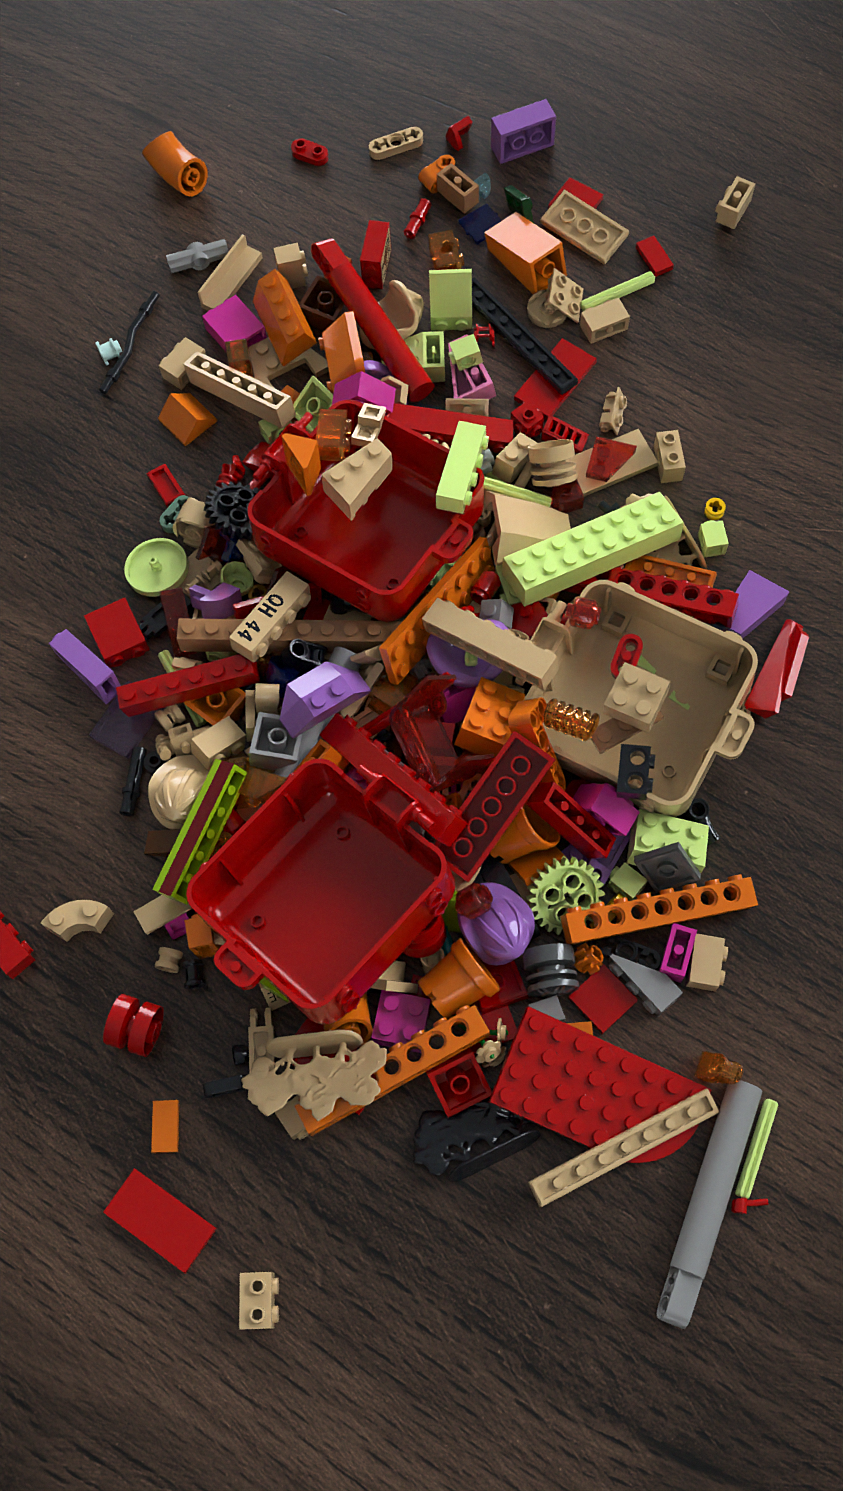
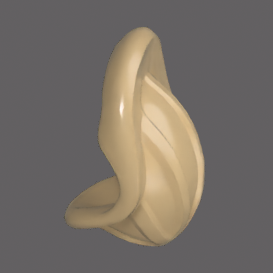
(402, 308)
(175, 789)

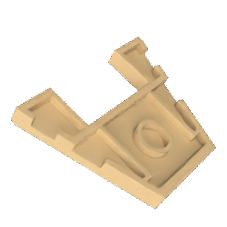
(268, 366)

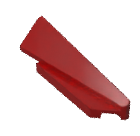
(779, 671)

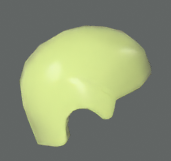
(237, 575)

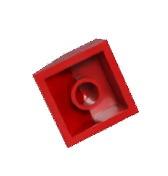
(459, 1082)

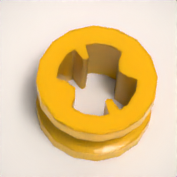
(720, 510)

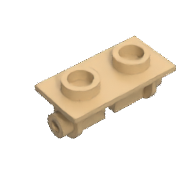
(615, 404)

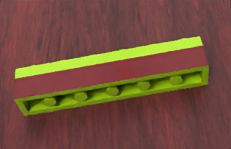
(201, 829)

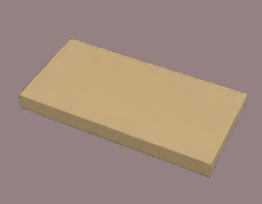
(584, 227)
(638, 463)

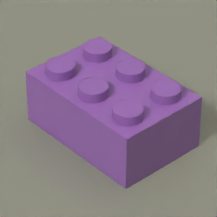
(523, 131)

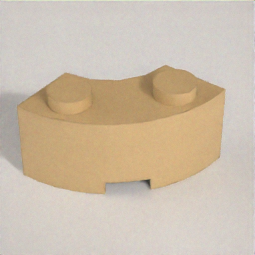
(77, 917)

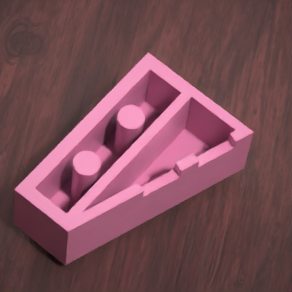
(471, 382)

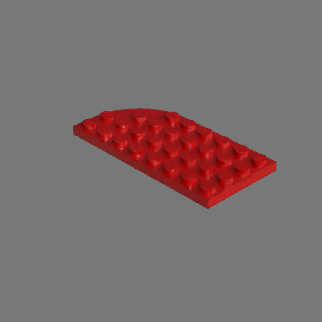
(586, 1085)

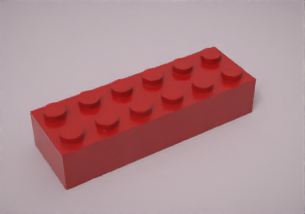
(496, 803)

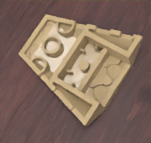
(521, 523)

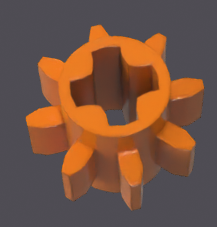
(588, 958)

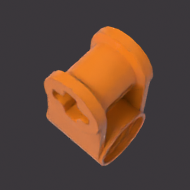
(428, 174)

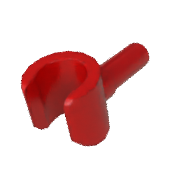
(740, 1205)

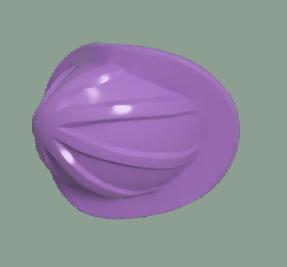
(503, 930)

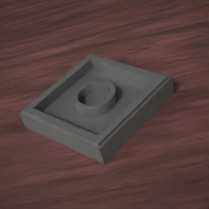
(667, 867)

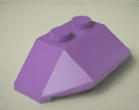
(319, 696)

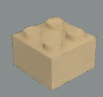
(636, 697)

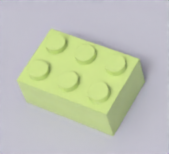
(659, 830)

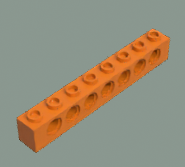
(740, 888)
(475, 1032)

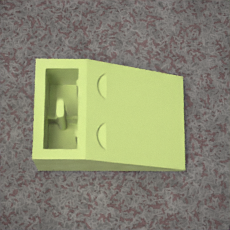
(429, 351)

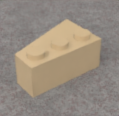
(357, 477)

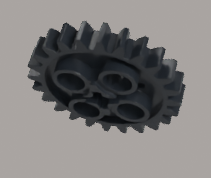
(228, 509)

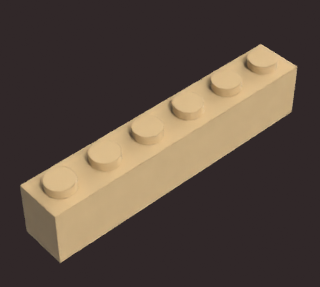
(240, 389)
(491, 643)

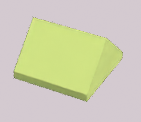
(311, 399)

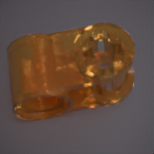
(717, 1069)

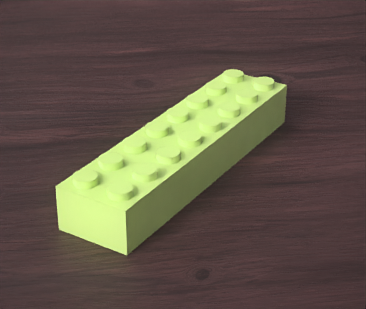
(592, 548)

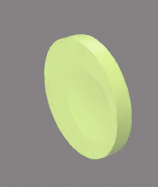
(156, 566)

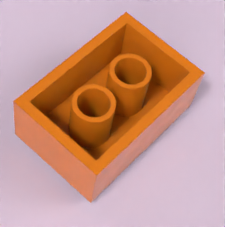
(486, 720)

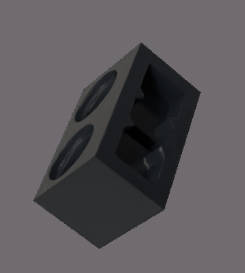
(630, 771)

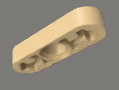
(400, 136)

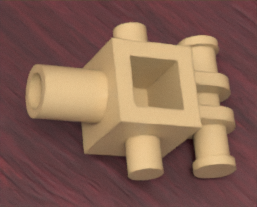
(177, 742)

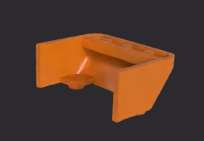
(342, 349)

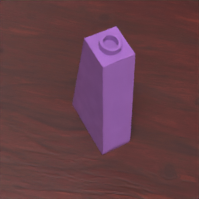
(756, 602)
(85, 665)

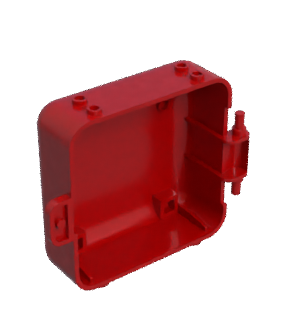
(392, 542)
(323, 888)

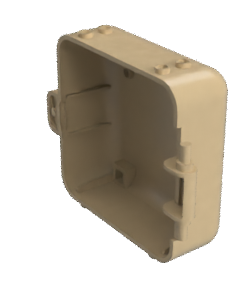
(704, 668)

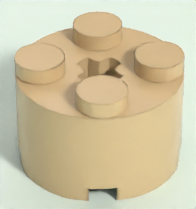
(191, 522)

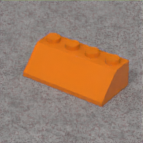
(282, 317)

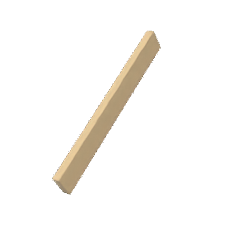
(623, 1147)

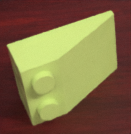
(450, 299)

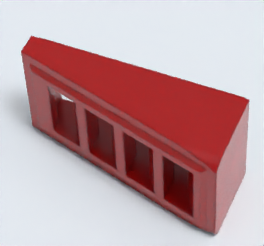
(561, 426)

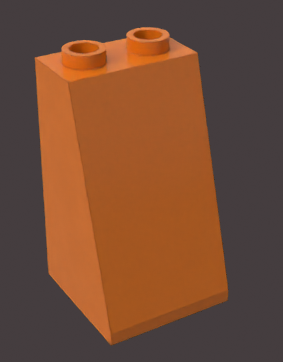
(526, 251)

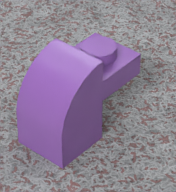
(215, 603)

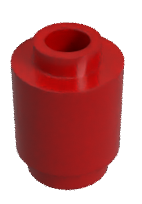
(485, 586)

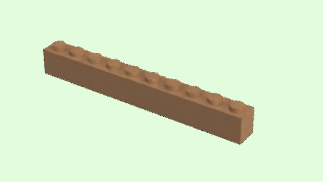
(354, 635)

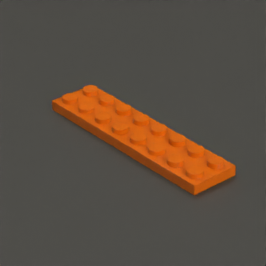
(409, 640)

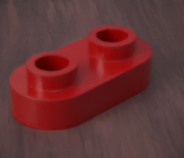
(309, 152)
(623, 655)

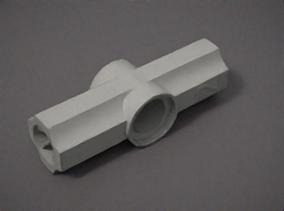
(197, 256)

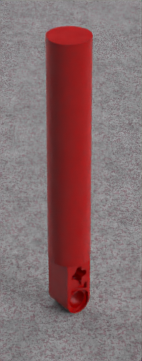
(372, 319)

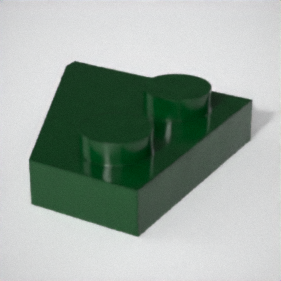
(518, 202)

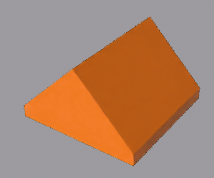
(185, 417)
(302, 459)
(219, 705)

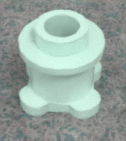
(109, 350)

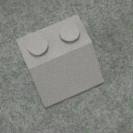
(272, 744)

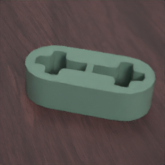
(171, 513)

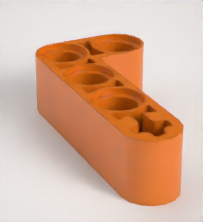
(528, 721)

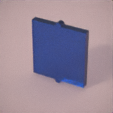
(479, 222)

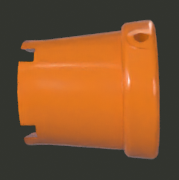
(524, 836)
(458, 980)

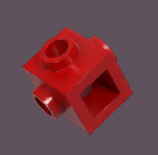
(527, 420)

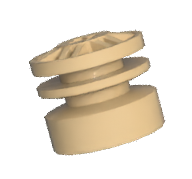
(552, 460)

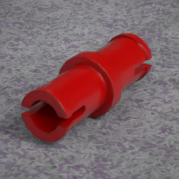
(417, 218)

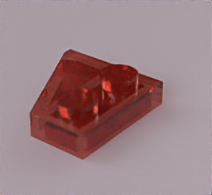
(608, 458)

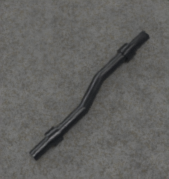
(114, 373)

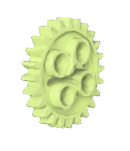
(555, 877)

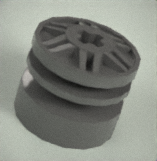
(550, 964)

